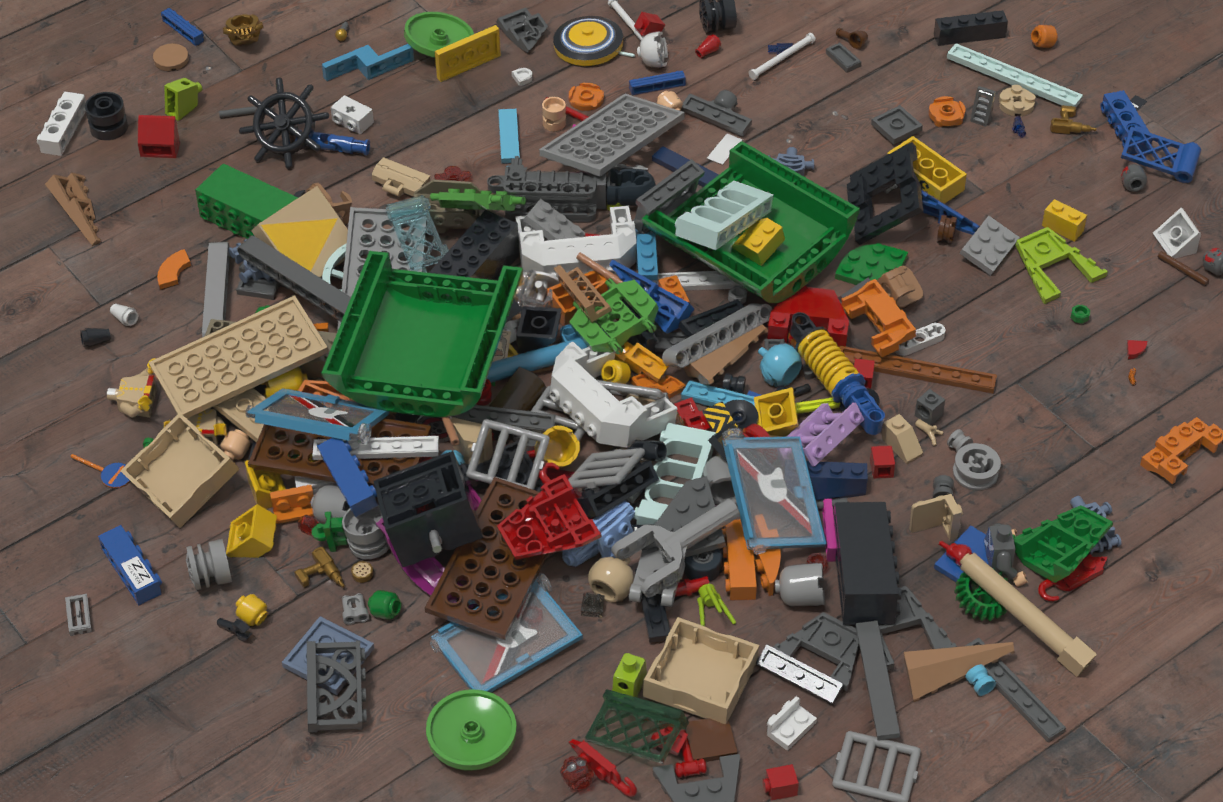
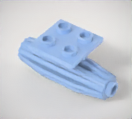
(613, 527)

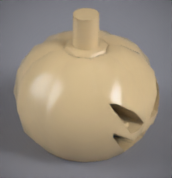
(613, 577)

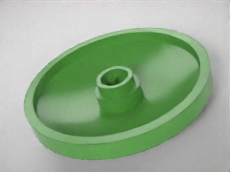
(434, 30)
(471, 729)

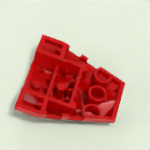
(548, 522)

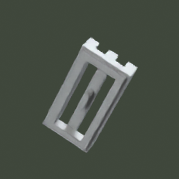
(79, 628)

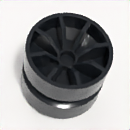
(106, 116)

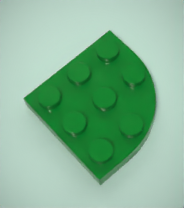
(869, 262)

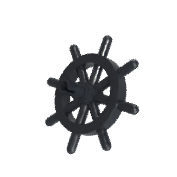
(284, 123)

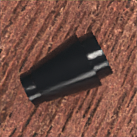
(94, 336)

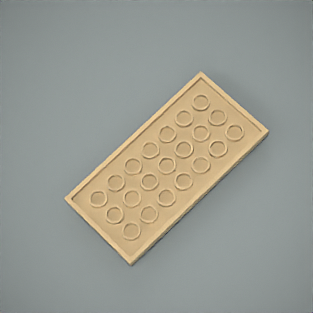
(238, 357)

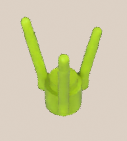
(710, 597)

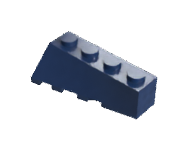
(838, 479)

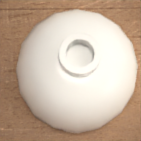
(653, 50)

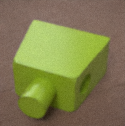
(181, 97)
(632, 672)

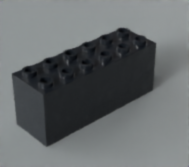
(482, 249)
(866, 563)

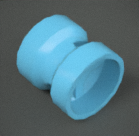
(979, 678)

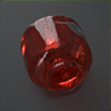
(577, 773)

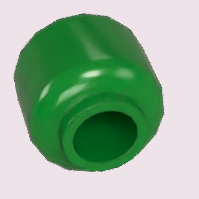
(384, 604)

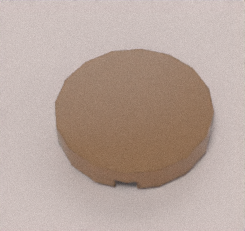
(170, 57)

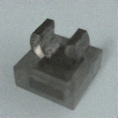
(592, 605)

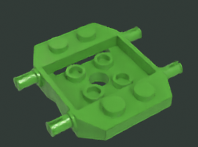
(474, 200)
(626, 327)

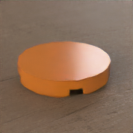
(586, 97)

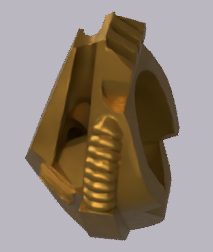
(243, 29)

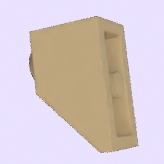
(902, 438)

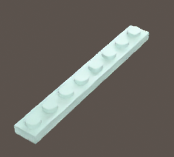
(1014, 76)

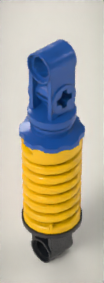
(835, 370)

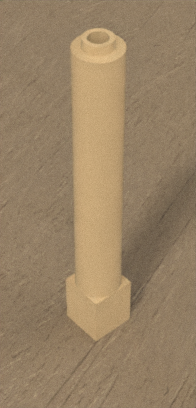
(1072, 652)

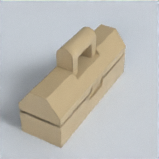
(398, 178)

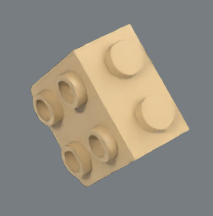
(937, 512)

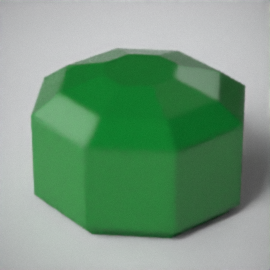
(1080, 314)

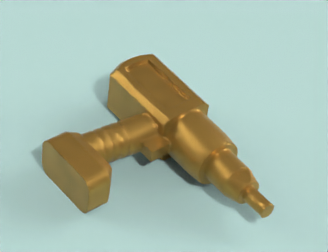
(1067, 125)
(323, 564)

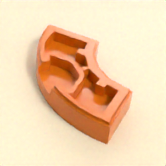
(171, 268)
(666, 384)

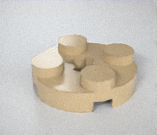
(1024, 101)

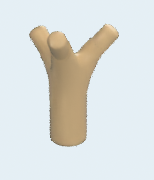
(930, 430)

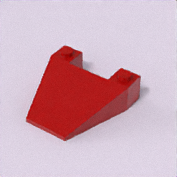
(821, 307)

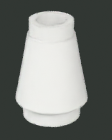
(125, 314)

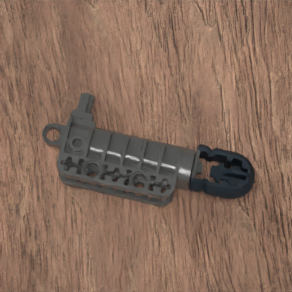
(571, 190)

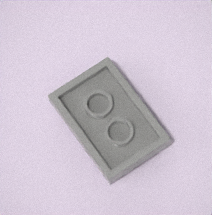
(551, 222)
(989, 245)

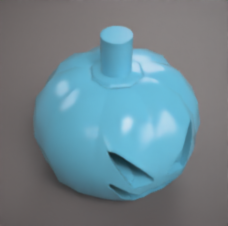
(780, 364)

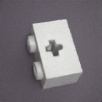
(352, 114)

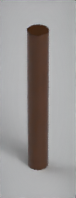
(1183, 268)

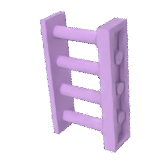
(825, 430)

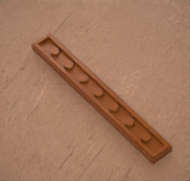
(925, 370)

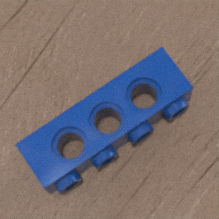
(1122, 117)

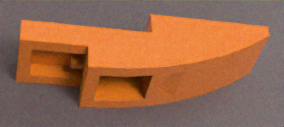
(769, 566)

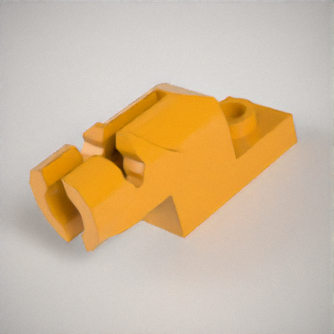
(642, 361)

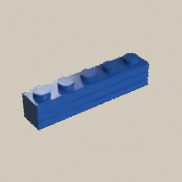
(182, 26)
(657, 82)

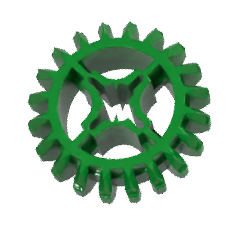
(979, 602)

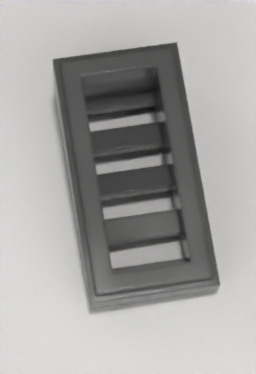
(979, 116)

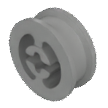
(979, 459)

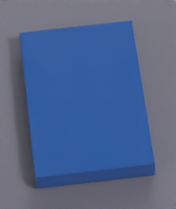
(975, 540)

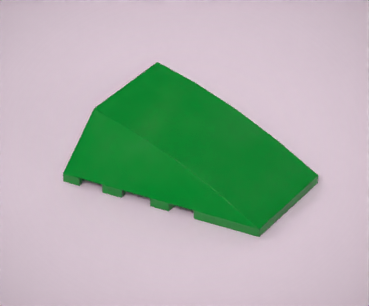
(1062, 543)

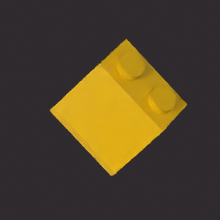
(760, 240)
(251, 533)

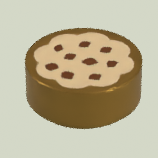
(362, 571)

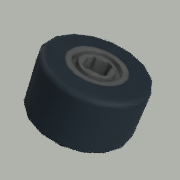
(703, 565)

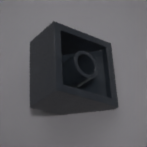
(537, 327)

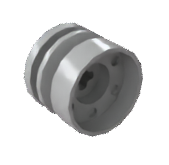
(363, 535)
(208, 564)

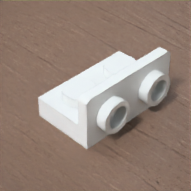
(790, 724)

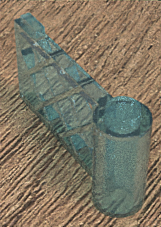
(413, 210)

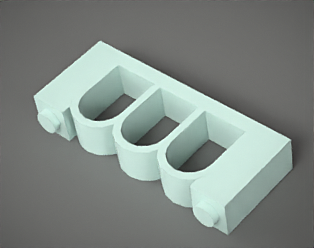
(724, 216)
(680, 441)

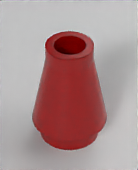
(708, 46)

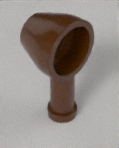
(855, 38)

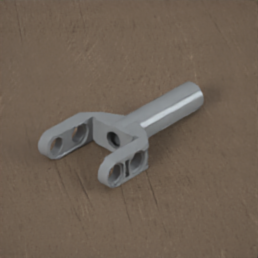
(674, 544)

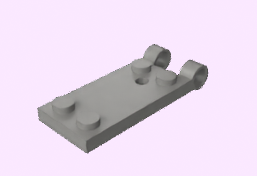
(650, 562)

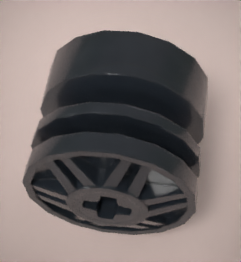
(714, 12)

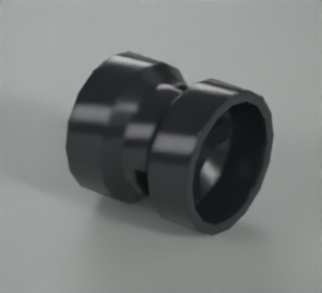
(734, 384)

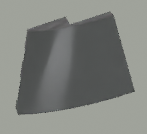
(523, 28)

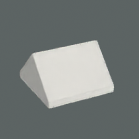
(1178, 235)

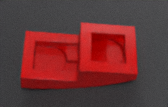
(691, 416)

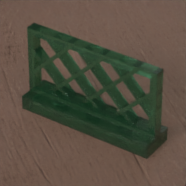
(646, 712)

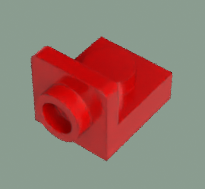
(680, 740)

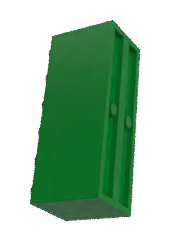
(238, 200)

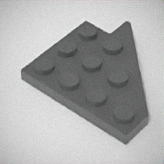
(688, 504)

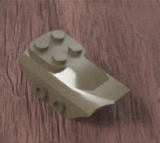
(449, 217)

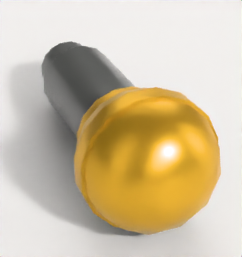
(341, 34)

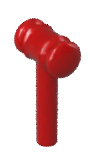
(689, 766)

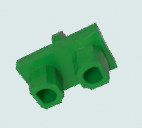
(330, 531)

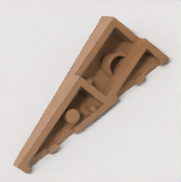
(73, 198)
(726, 355)
(937, 667)

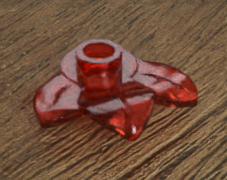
(453, 173)

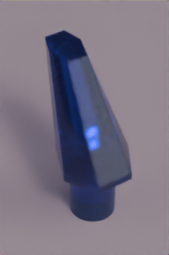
(779, 47)
(1018, 126)

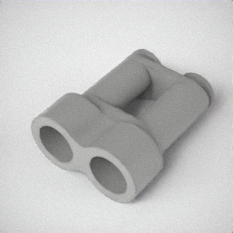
(356, 614)

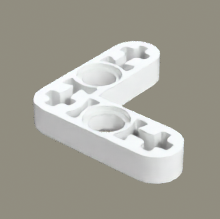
(931, 334)

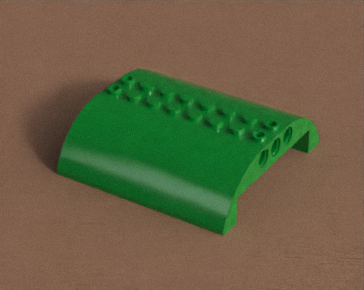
(811, 217)
(419, 338)

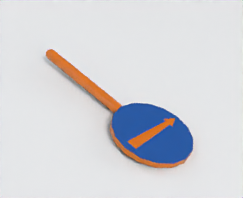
(111, 474)

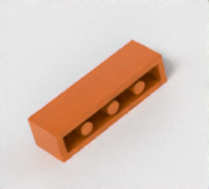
(739, 564)

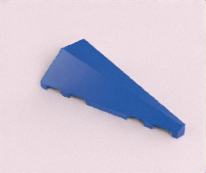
(937, 208)
(671, 307)

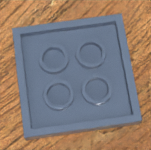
(324, 632)

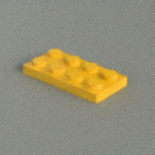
(467, 53)

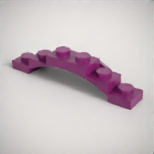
(423, 573)

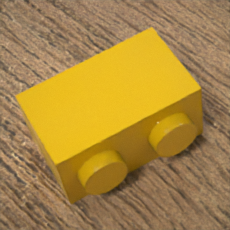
(1064, 220)

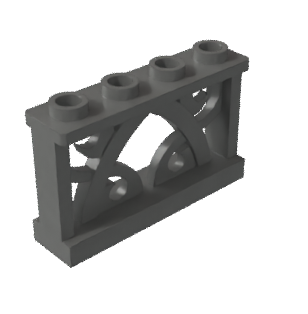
(668, 193)
(314, 665)

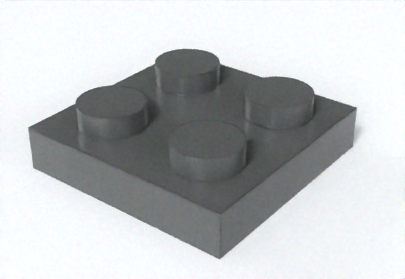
(896, 124)

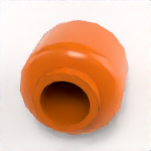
(1044, 36)

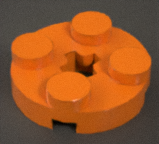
(953, 117)

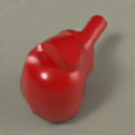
(956, 551)

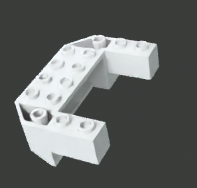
(546, 255)
(596, 408)

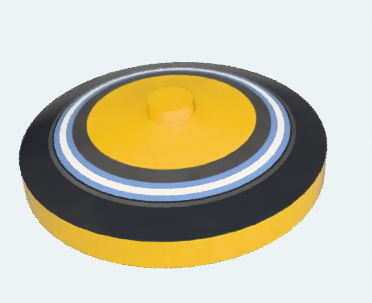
(588, 40)

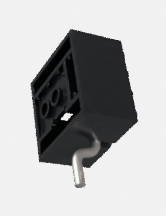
(427, 509)

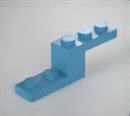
(367, 62)
(646, 255)

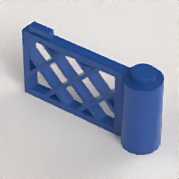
(1183, 164)

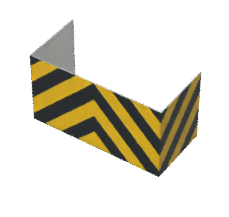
(718, 416)

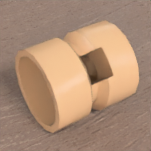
(554, 113)

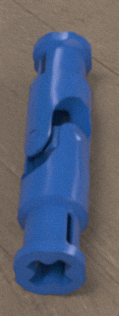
(341, 143)

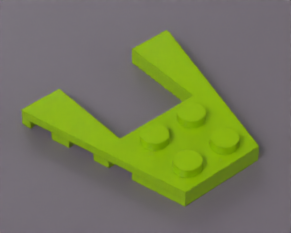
(1047, 248)

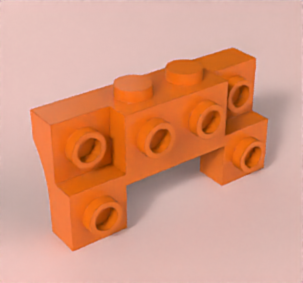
(883, 313)
(1178, 445)

